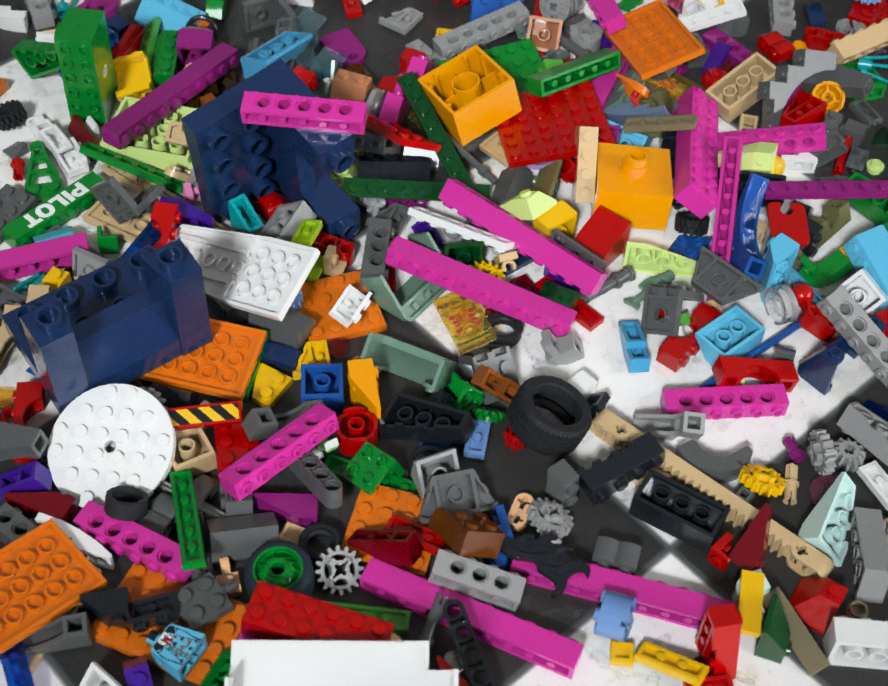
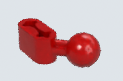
(812, 318)

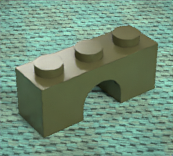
(835, 216)

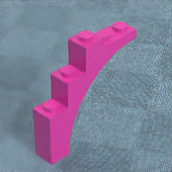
(395, 103)

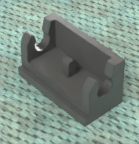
(834, 148)

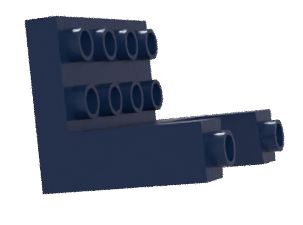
(258, 158)
(114, 322)

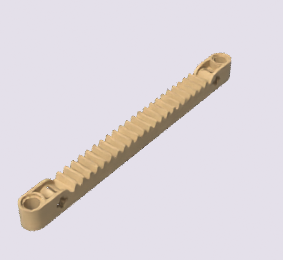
(809, 563)

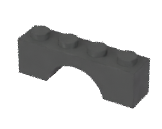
(262, 423)

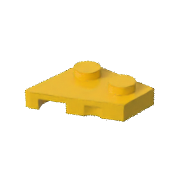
(313, 353)
(269, 386)

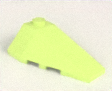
(757, 157)
(528, 204)
(654, 260)

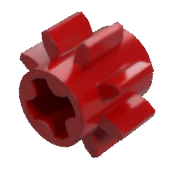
(512, 441)

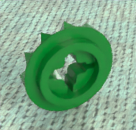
(488, 414)

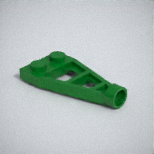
(43, 190)

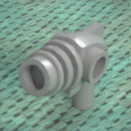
(372, 204)

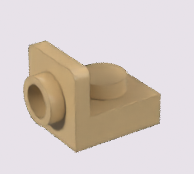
(331, 263)

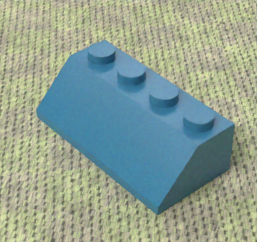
(284, 47)

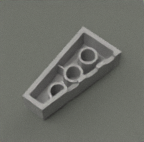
(867, 429)
(869, 554)

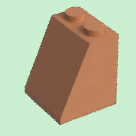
(351, 86)

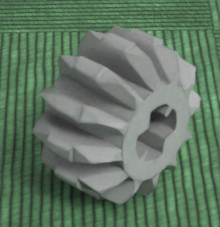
(849, 455)

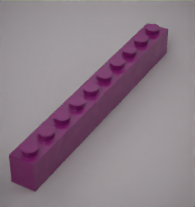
(169, 96)

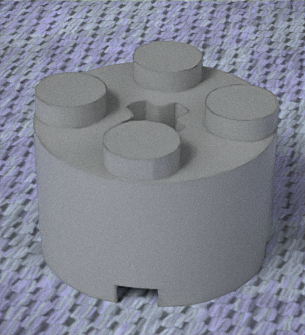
(586, 35)

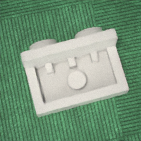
(73, 161)
(349, 305)

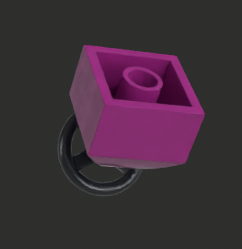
(196, 40)

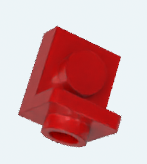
(719, 552)

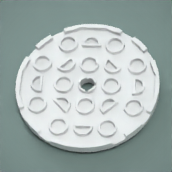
(104, 416)

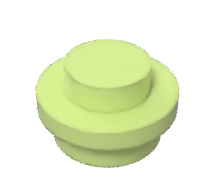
(874, 166)

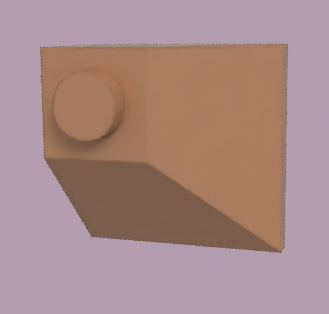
(544, 32)

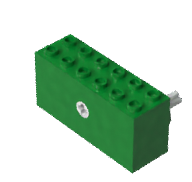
(85, 63)

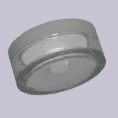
(375, 101)
(781, 304)

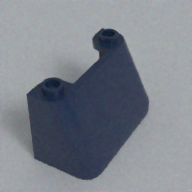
(822, 363)

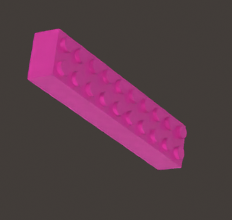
(697, 154)

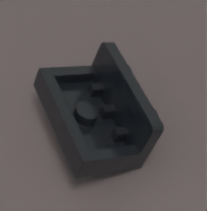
(153, 612)

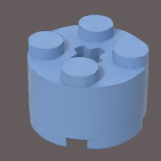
(615, 615)

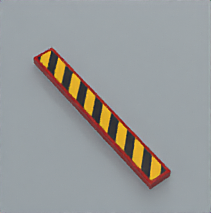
(206, 415)

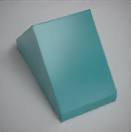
(243, 215)

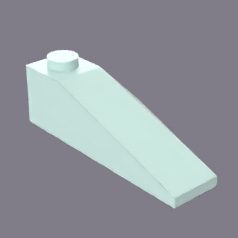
(828, 521)

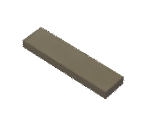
(660, 123)
(801, 639)

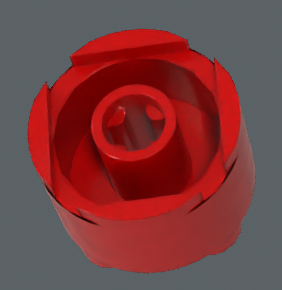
(356, 428)

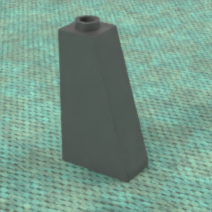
(852, 82)

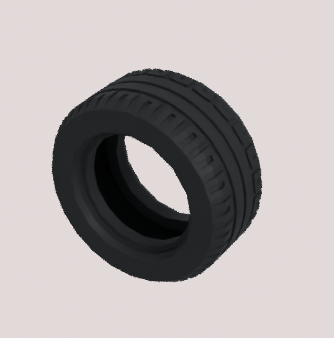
(540, 432)

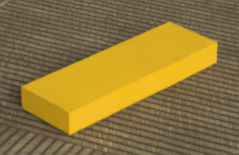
(751, 602)
(671, 663)

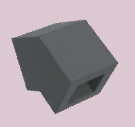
(750, 495)

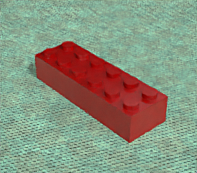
(288, 615)

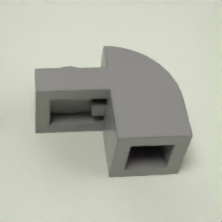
(561, 350)

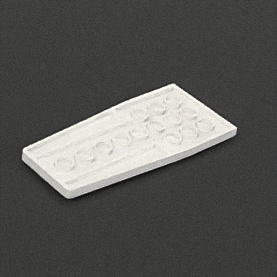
(249, 269)

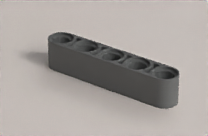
(318, 480)

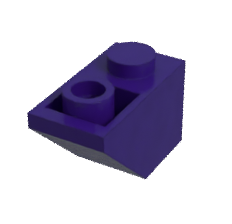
(137, 672)

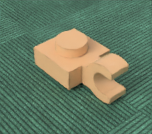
(227, 576)

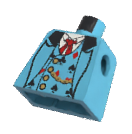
(177, 649)

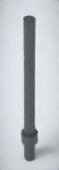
(483, 170)

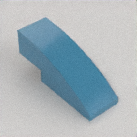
(634, 346)

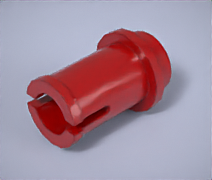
(18, 165)

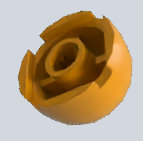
(830, 93)

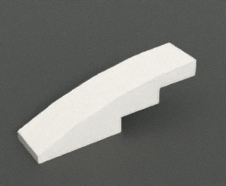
(48, 134)
(87, 545)

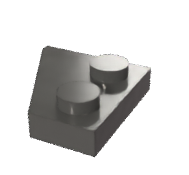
(398, 214)

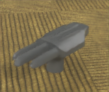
(556, 54)

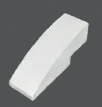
(13, 19)

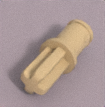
(791, 479)

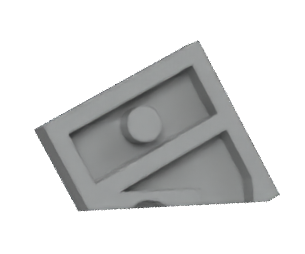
(402, 20)

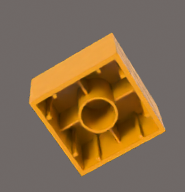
(471, 94)
(634, 184)

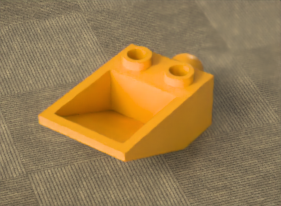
(364, 385)

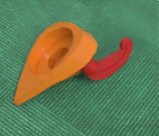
(634, 89)

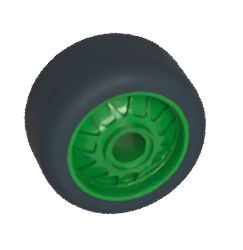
(280, 565)

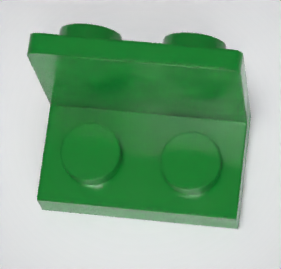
(370, 468)

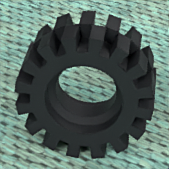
(11, 115)
(691, 224)

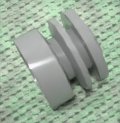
(560, 8)

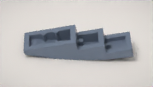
(620, 112)

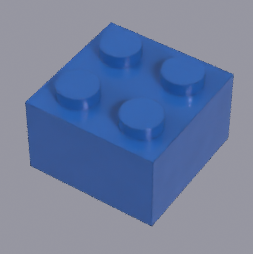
(323, 383)

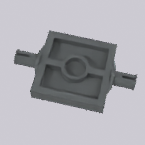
(204, 601)

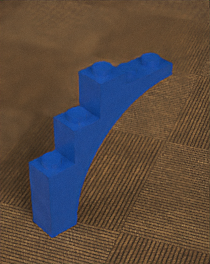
(746, 252)

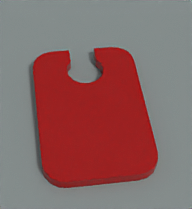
(792, 225)

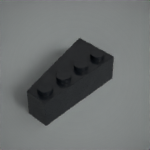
(391, 167)

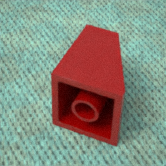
(604, 234)

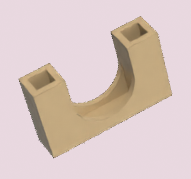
(587, 143)

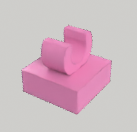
(190, 194)

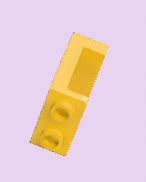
(133, 75)

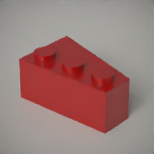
(804, 110)
(720, 639)

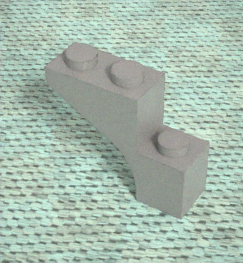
(670, 426)

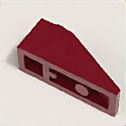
(50, 503)
(753, 544)
(390, 546)

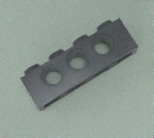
(376, 246)

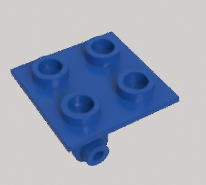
(689, 246)

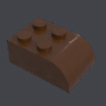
(467, 532)

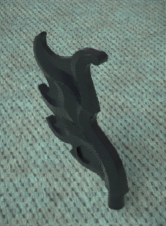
(548, 557)

